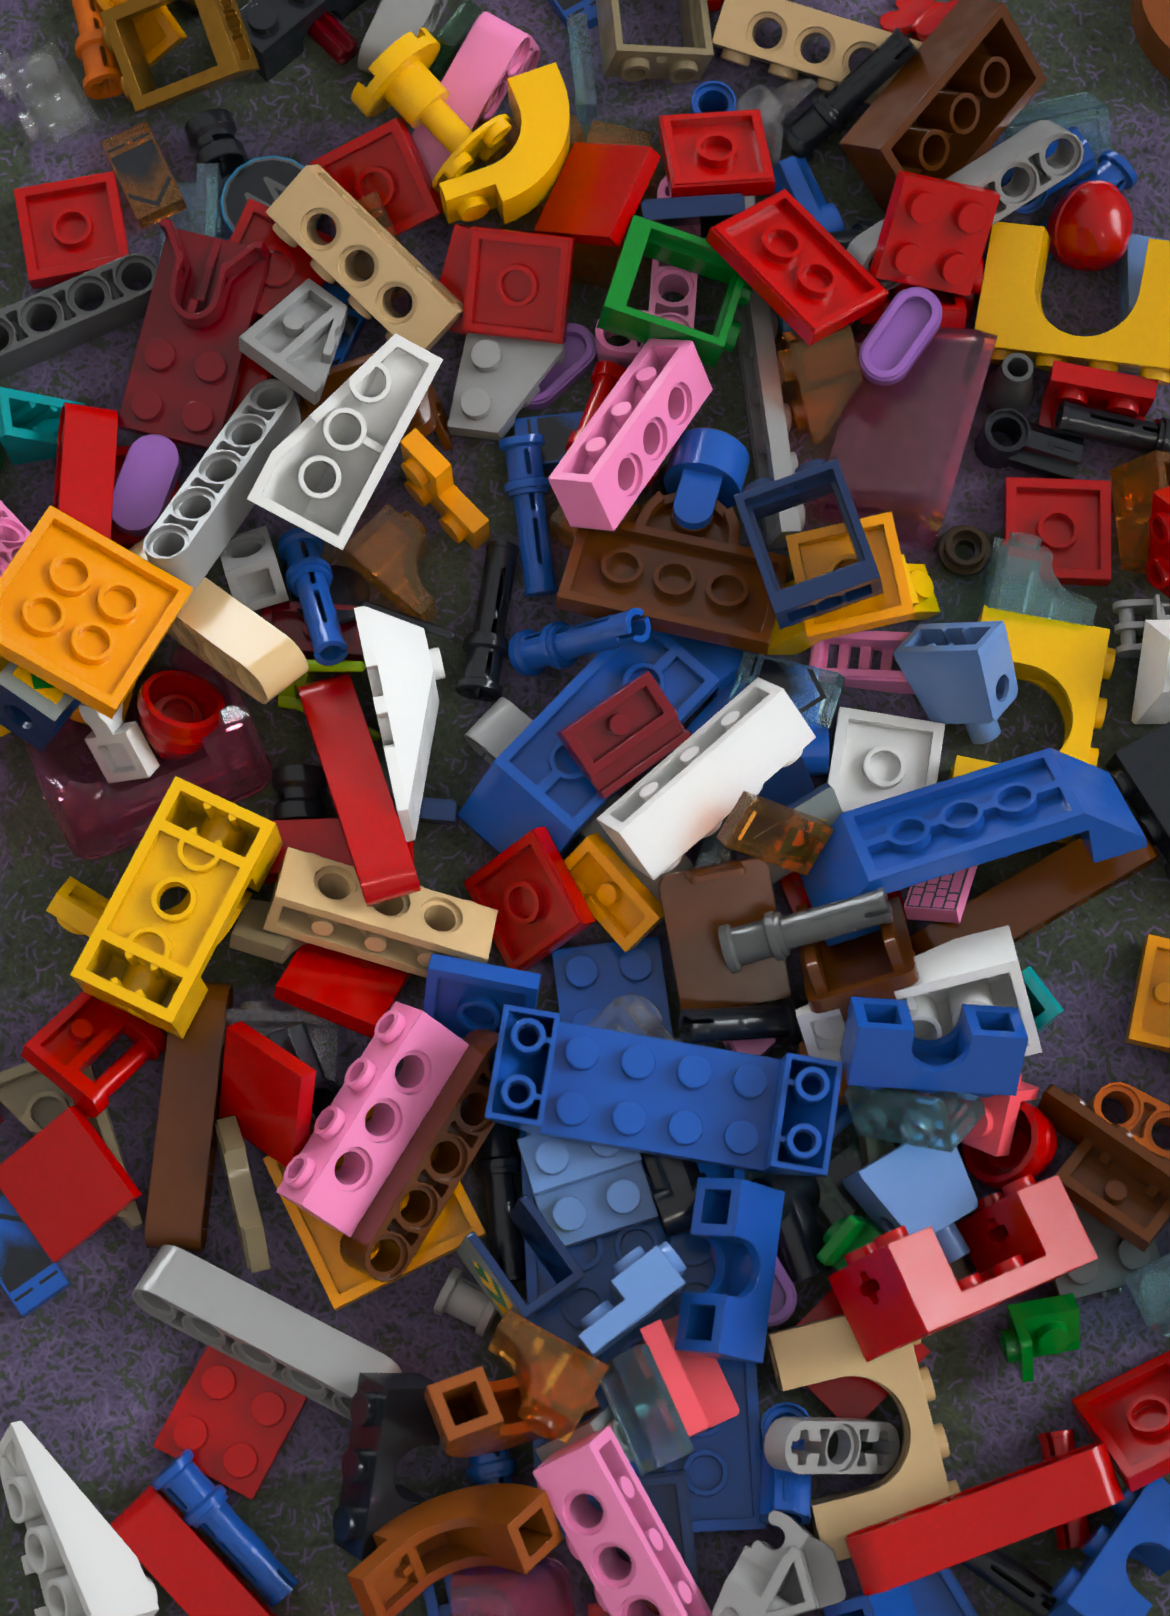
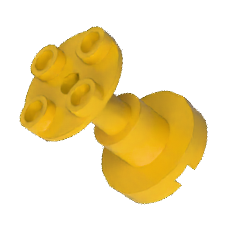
(420, 99)

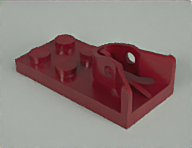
(190, 337)

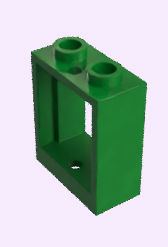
(685, 252)

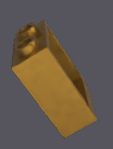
(225, 34)

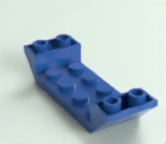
(536, 777)
(969, 824)
(663, 1095)

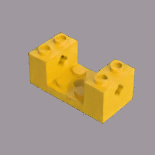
(155, 959)

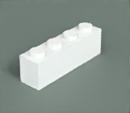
(705, 778)

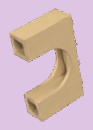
(830, 1351)

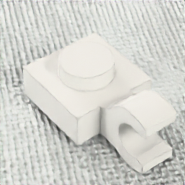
(118, 746)

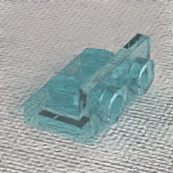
(914, 1117)

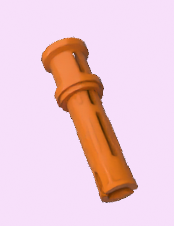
(90, 48)

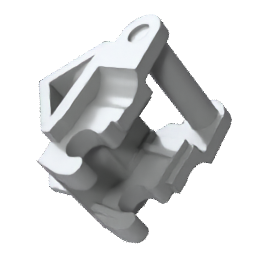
(783, 1580)

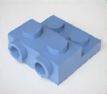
(586, 1187)
(641, 1288)

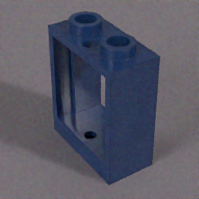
(828, 590)

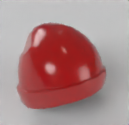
(1090, 226)
(178, 712)
(1030, 1151)

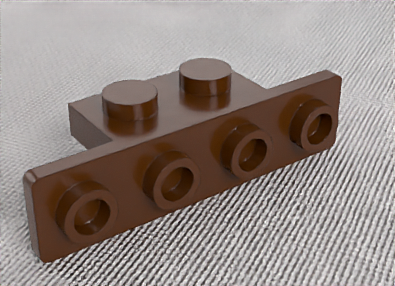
(1110, 1171)

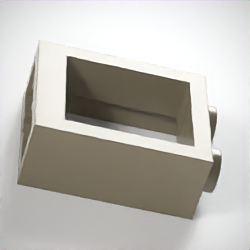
(643, 62)

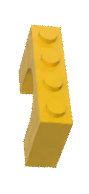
(1014, 311)
(1067, 665)

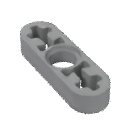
(817, 1432)

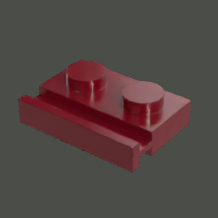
(624, 734)

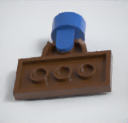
(681, 554)

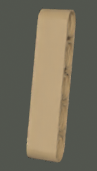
(236, 641)

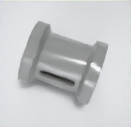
(465, 1302)

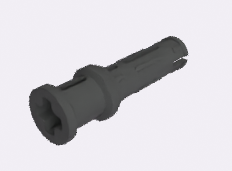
(779, 934)

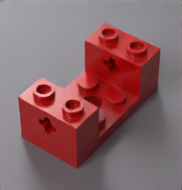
(907, 1290)

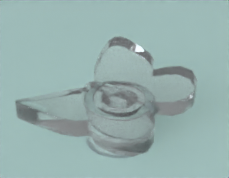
(774, 106)

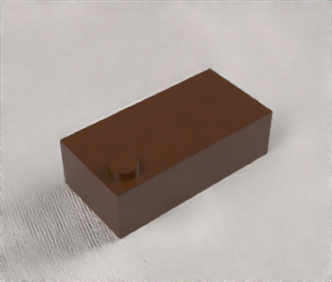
(946, 100)

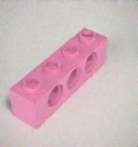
(630, 434)
(399, 1104)
(628, 1521)

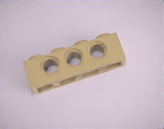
(799, 23)
(296, 216)
(325, 907)

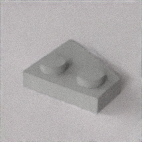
(298, 339)
(498, 381)

